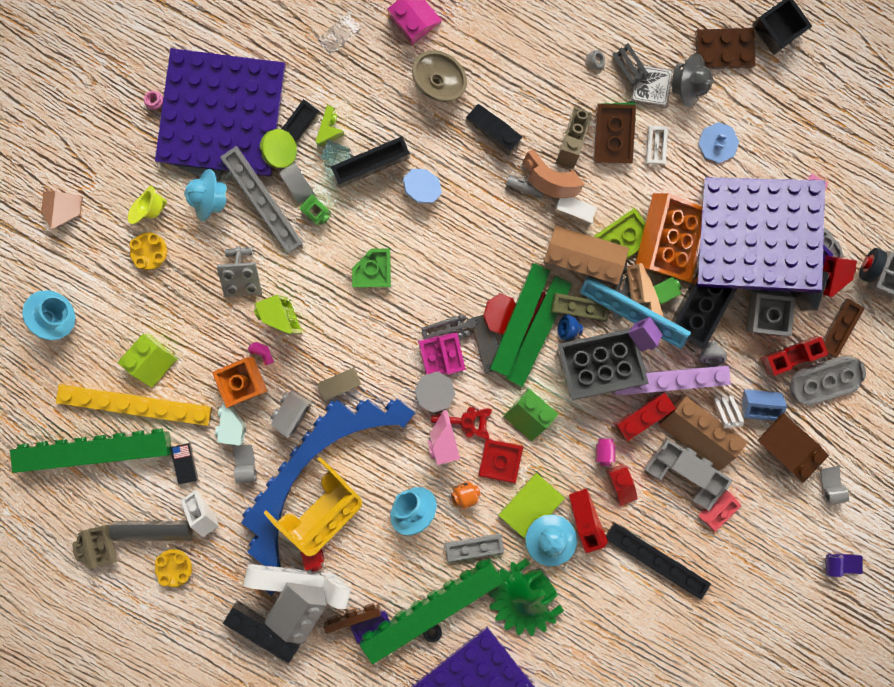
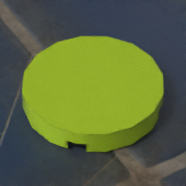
(278, 148)

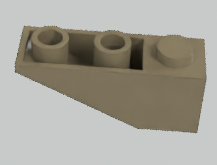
(574, 138)

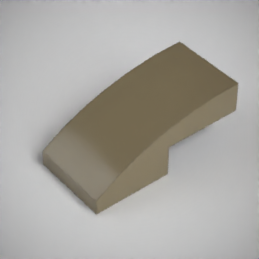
(339, 384)

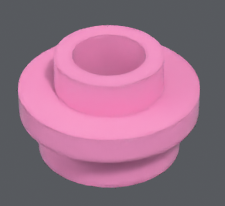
(150, 96)

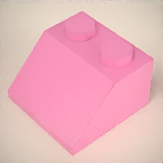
(442, 442)

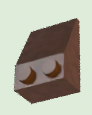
(792, 448)

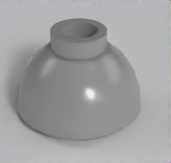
(713, 354)

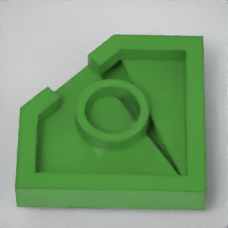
(373, 269)

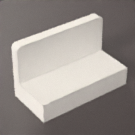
(576, 210)

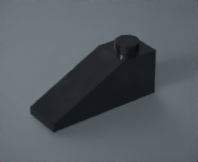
(494, 129)

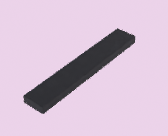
(657, 560)

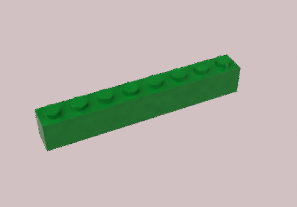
(90, 451)
(431, 610)

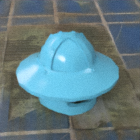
(206, 195)
(48, 315)
(413, 511)
(551, 540)

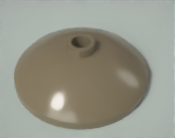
(439, 76)

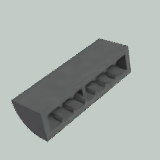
(151, 531)

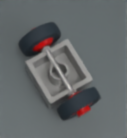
(879, 272)

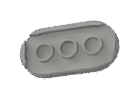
(827, 380)

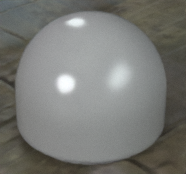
(591, 61)

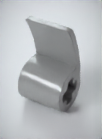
(296, 182)
(245, 464)
(832, 488)

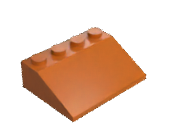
(671, 237)

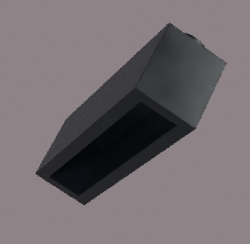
(371, 162)
(253, 627)

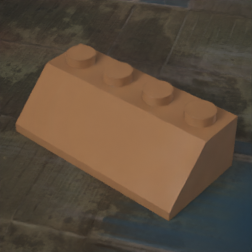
(586, 254)
(702, 433)

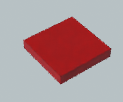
(500, 460)

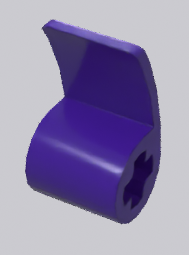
(843, 563)

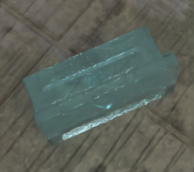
(331, 151)

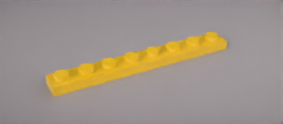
(134, 404)

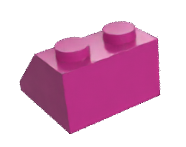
(413, 18)

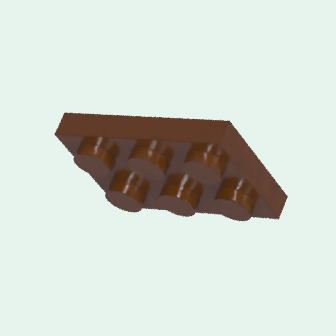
(726, 47)
(614, 133)

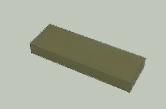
(578, 307)

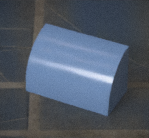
(763, 405)

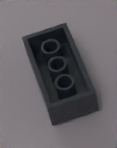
(702, 311)

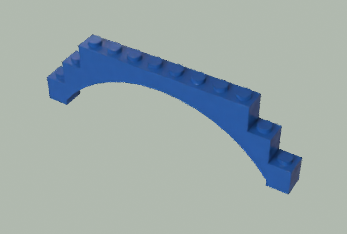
(336, 423)

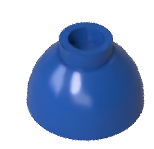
(569, 328)

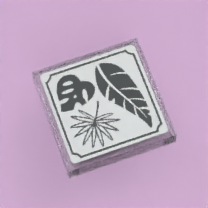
(653, 89)

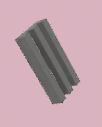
(622, 52)

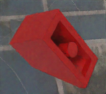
(840, 272)
(622, 484)

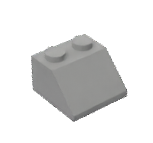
(290, 414)

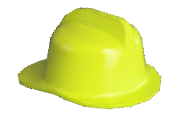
(147, 206)

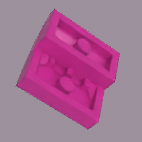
(441, 354)

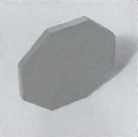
(435, 392)

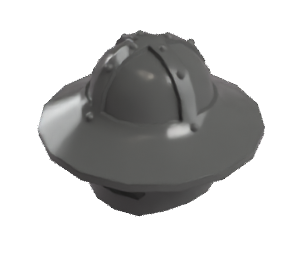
(692, 80)

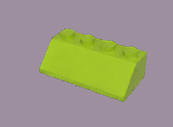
(278, 313)

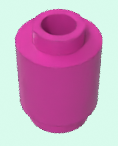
(605, 452)

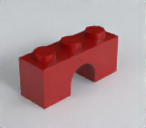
(795, 354)
(647, 415)

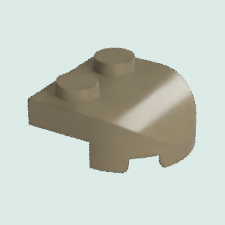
(95, 547)

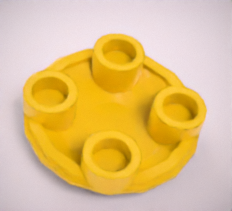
(148, 251)
(173, 568)

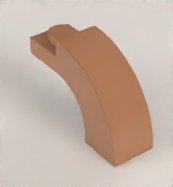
(549, 181)

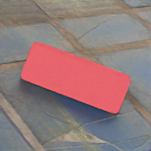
(720, 511)

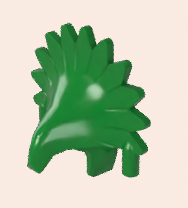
(524, 599)

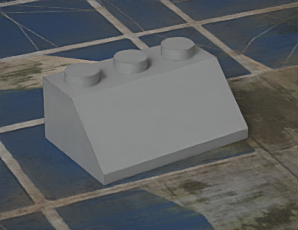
(296, 612)

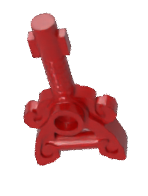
(467, 421)

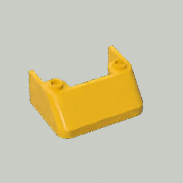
(323, 517)

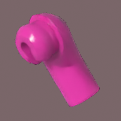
(262, 350)

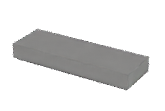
(474, 547)

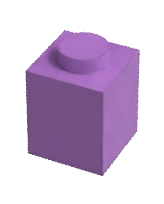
(645, 334)

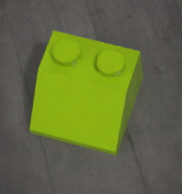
(147, 360)

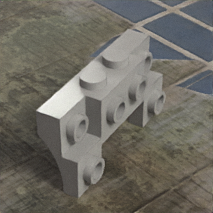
(700, 472)

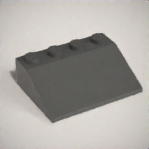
(601, 364)

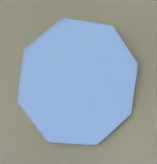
(718, 142)
(422, 186)

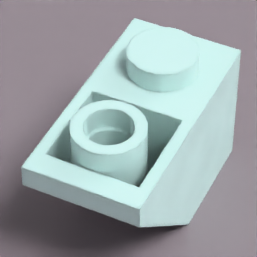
(231, 427)

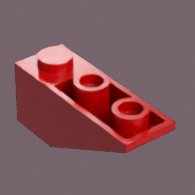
(587, 521)

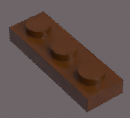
(842, 327)
(352, 617)

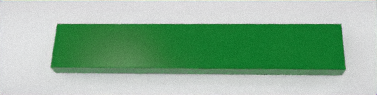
(519, 319)
(537, 333)

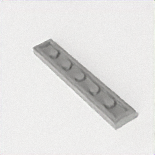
(261, 199)

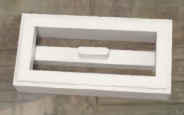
(655, 161)
(726, 402)

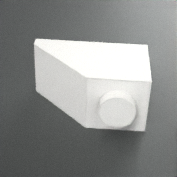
(199, 514)

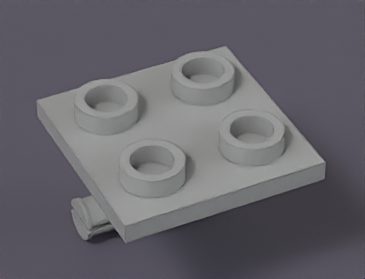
(239, 278)

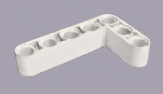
(275, 579)

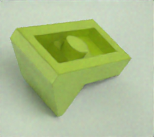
(327, 132)

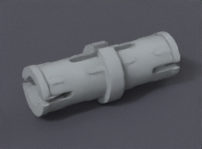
(523, 186)

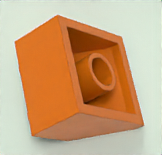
(239, 381)

